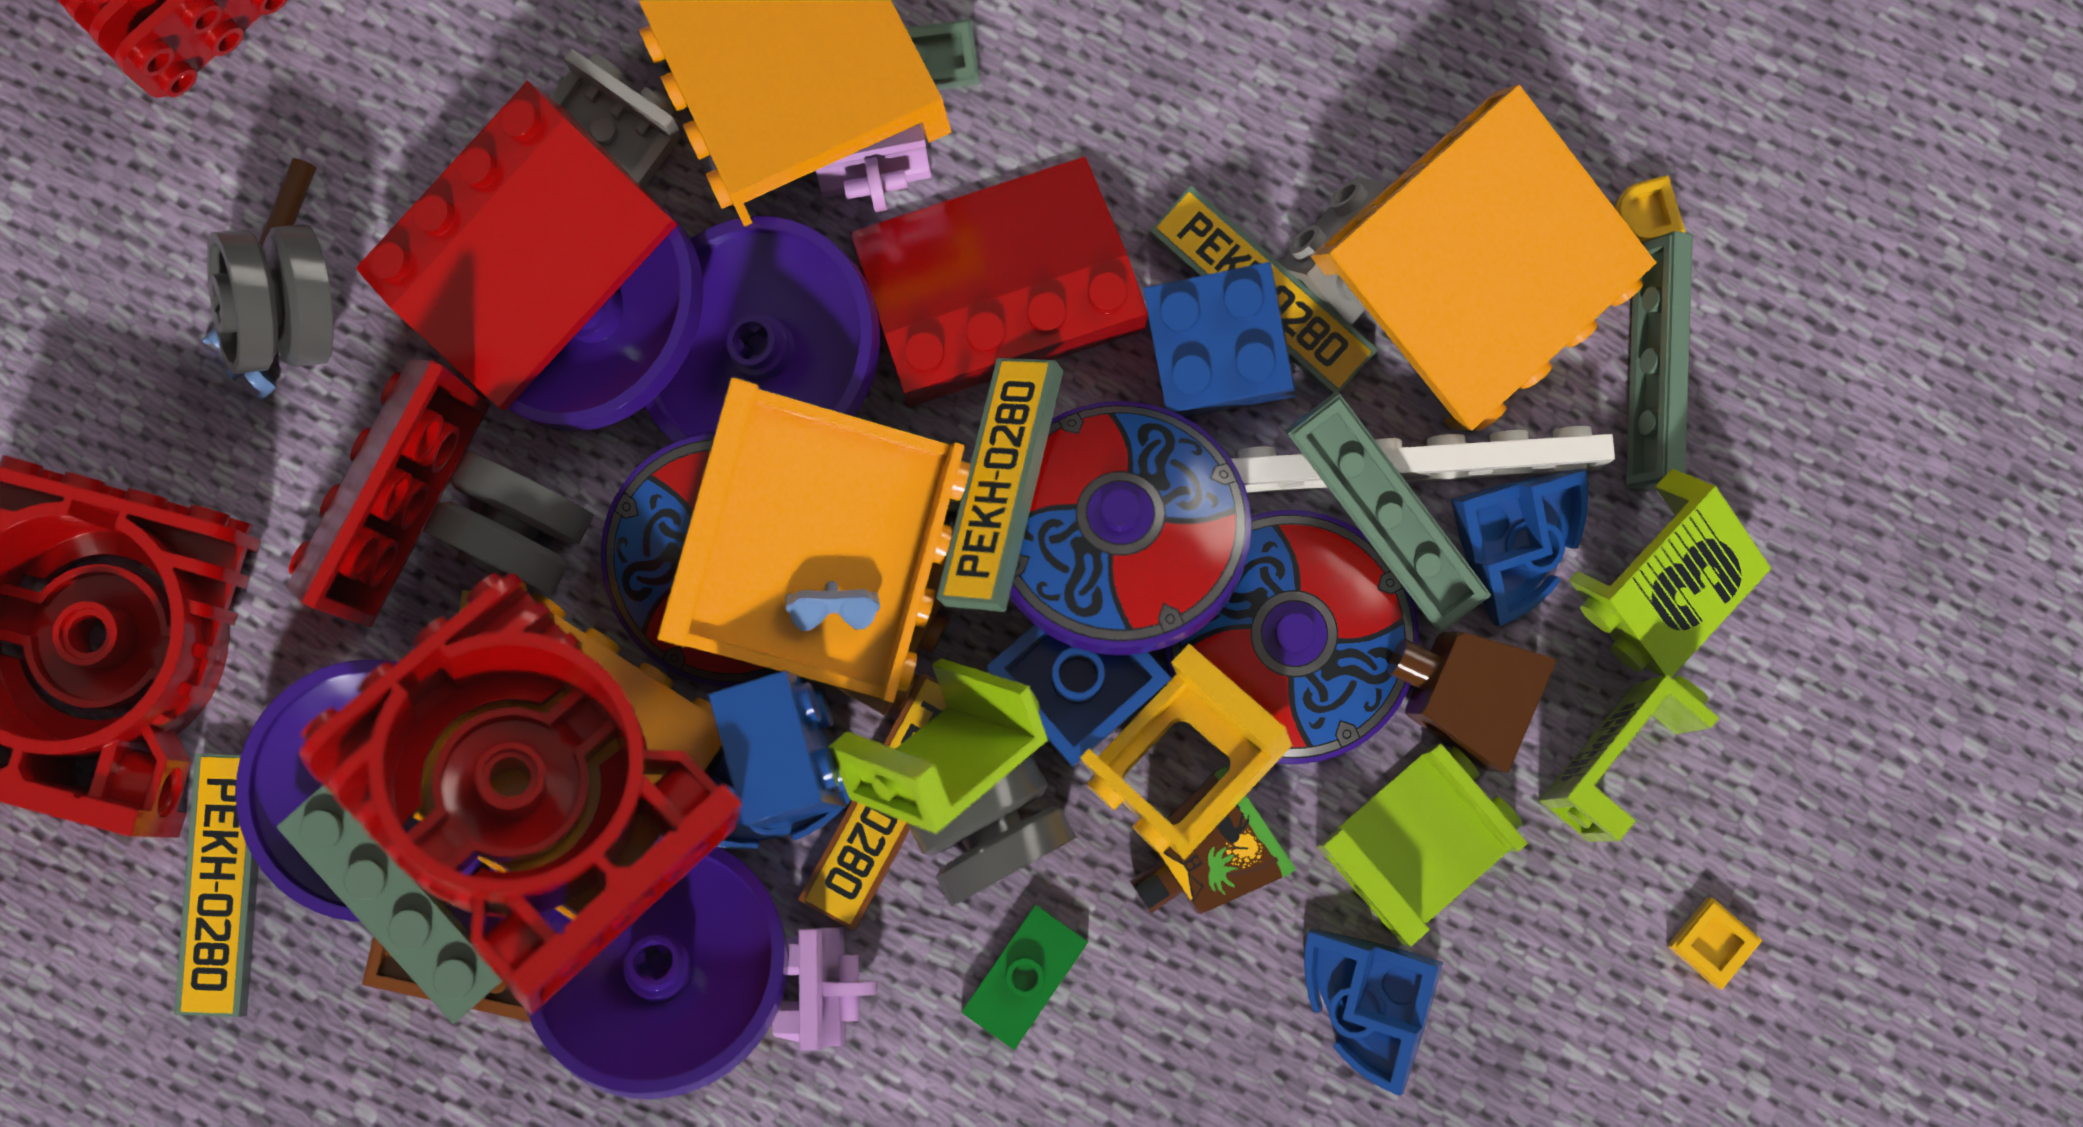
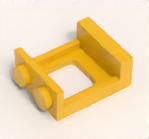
(1219, 713)

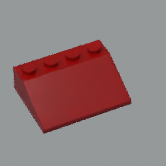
(516, 245)
(999, 276)
(387, 493)

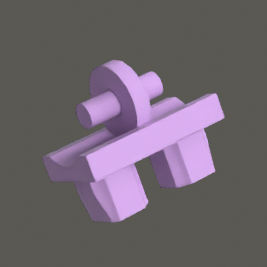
(878, 168)
(826, 990)

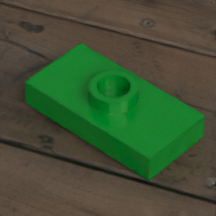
(1024, 977)

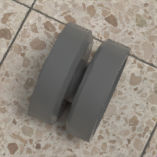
(270, 298)
(511, 518)
(995, 834)

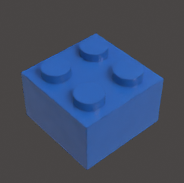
(1220, 341)
(1079, 691)
(778, 749)

